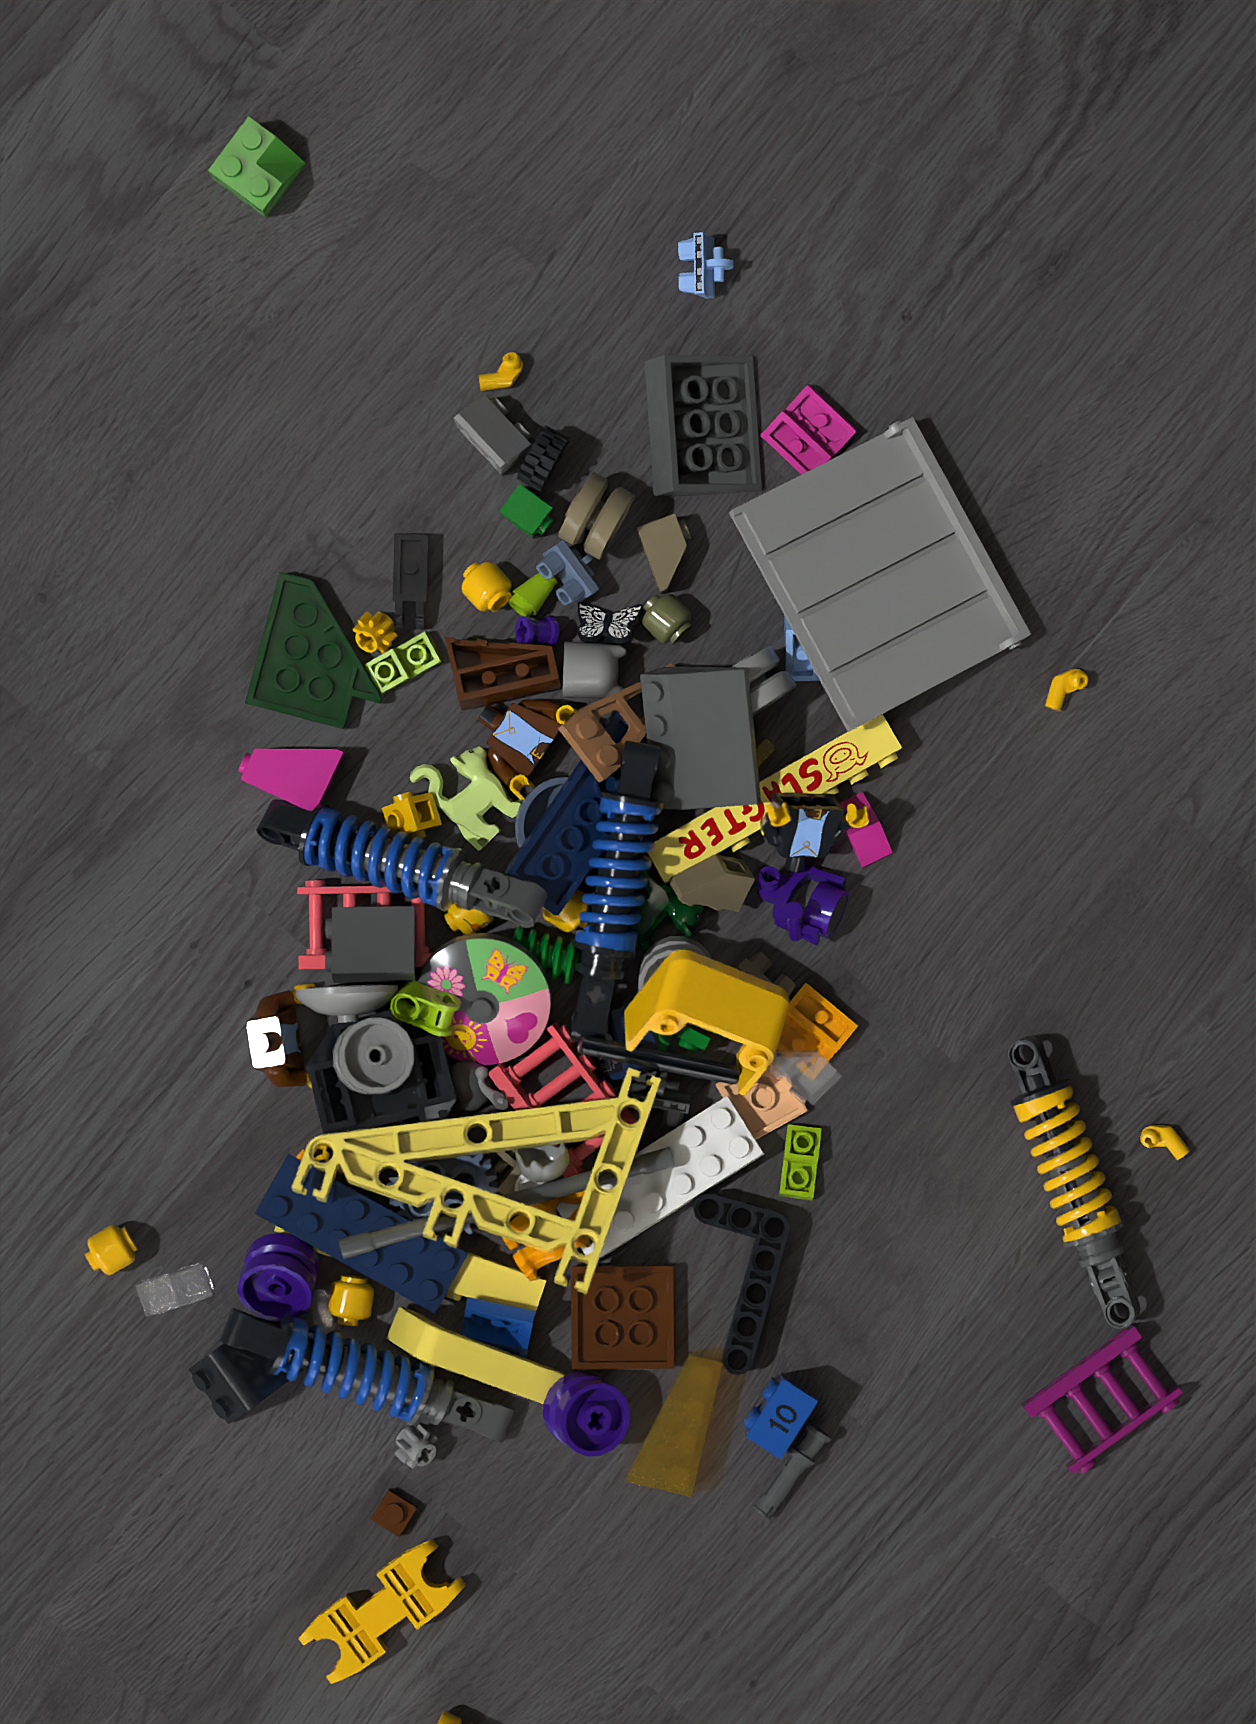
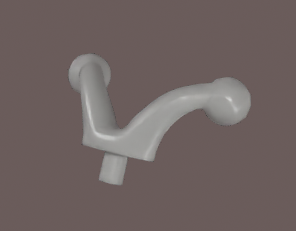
(497, 1098)

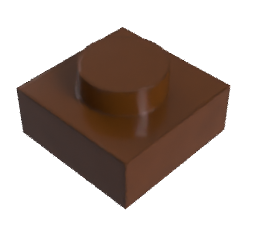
(394, 1513)

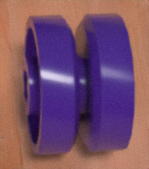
(278, 1276)
(586, 1413)

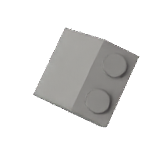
(493, 433)

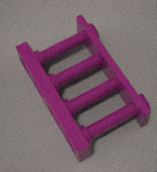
(1098, 1365)

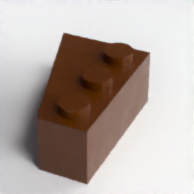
(500, 671)

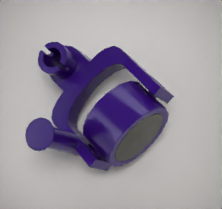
(822, 910)

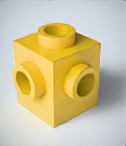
(412, 814)

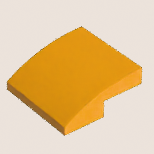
(814, 1024)

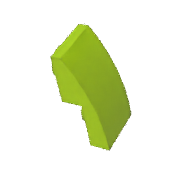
(403, 662)
(800, 1162)

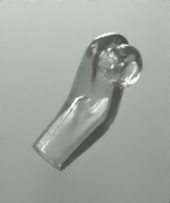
(320, 1312)

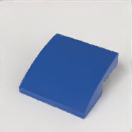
(498, 1325)

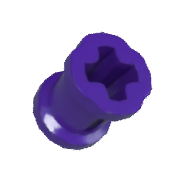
(537, 631)

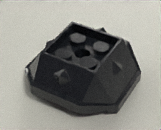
(420, 1098)

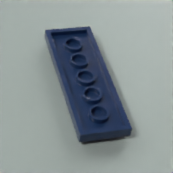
(562, 841)
(413, 1268)

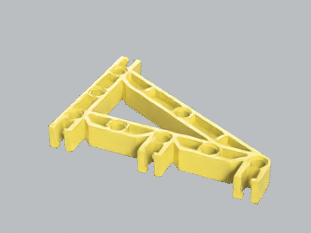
(370, 1151)

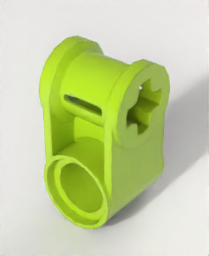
(428, 1008)

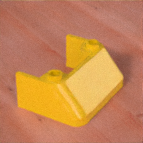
(714, 998)

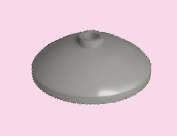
(347, 1001)

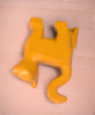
(532, 1259)

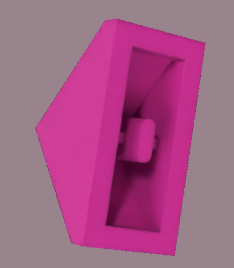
(868, 841)

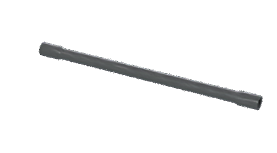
(369, 1241)

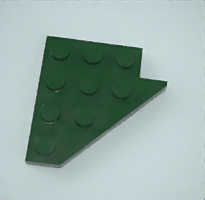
(306, 660)

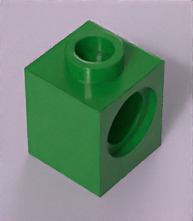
(527, 512)

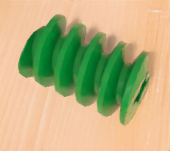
(550, 955)

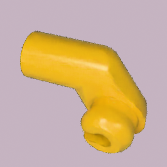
(1063, 684)

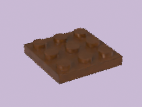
(623, 1318)

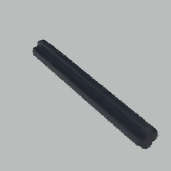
(659, 1060)

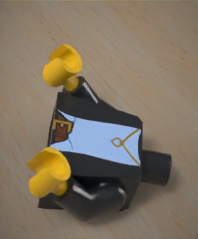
(807, 825)

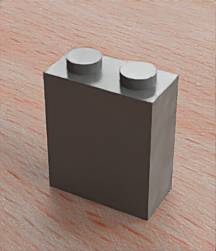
(372, 944)

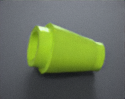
(531, 595)

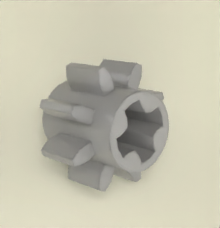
(416, 1446)

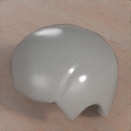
(543, 1162)

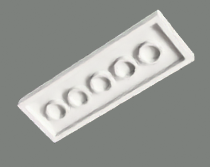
(704, 1154)

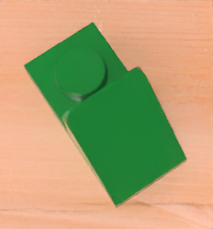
(688, 1039)

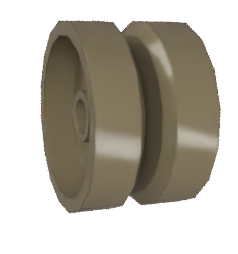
(592, 513)

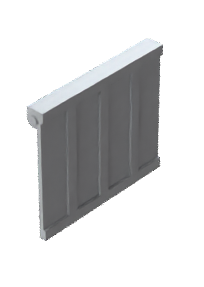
(880, 574)

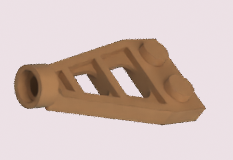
(593, 742)

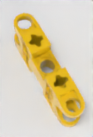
(359, 1627)

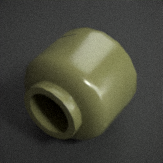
(667, 618)

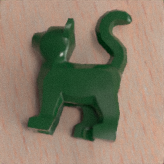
(658, 904)

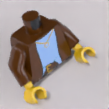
(522, 738)
(276, 1039)

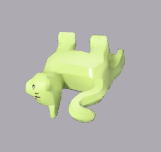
(472, 803)

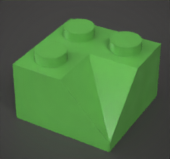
(256, 167)

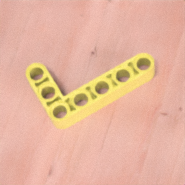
(471, 1357)

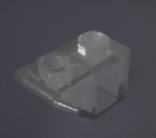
(807, 1072)

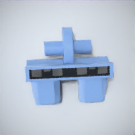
(708, 265)

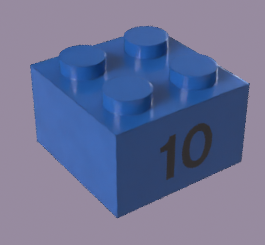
(779, 1415)

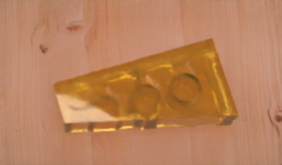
(676, 1439)

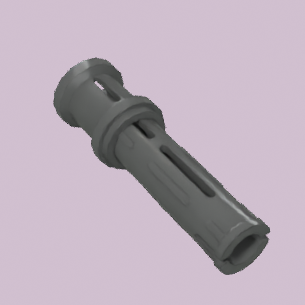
(800, 1457)

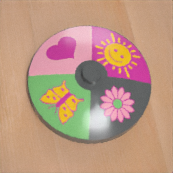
(500, 993)

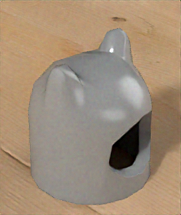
(591, 669)

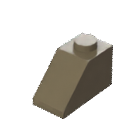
(664, 547)

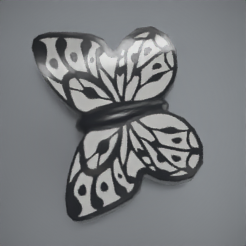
(608, 627)

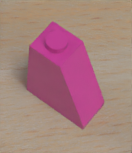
(292, 774)

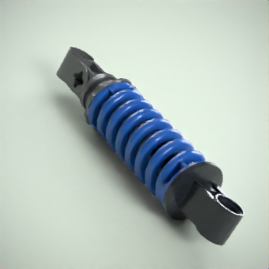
(432, 874)
(390, 1380)

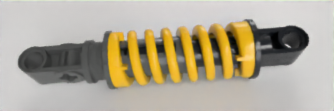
(1073, 1179)

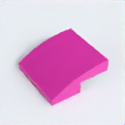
(809, 431)

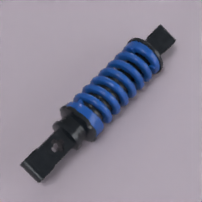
(609, 935)

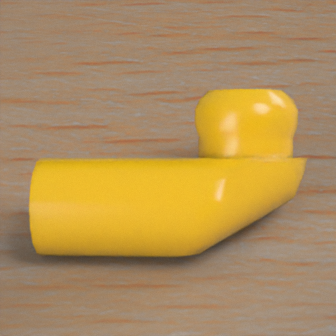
(505, 375)
(1164, 1137)

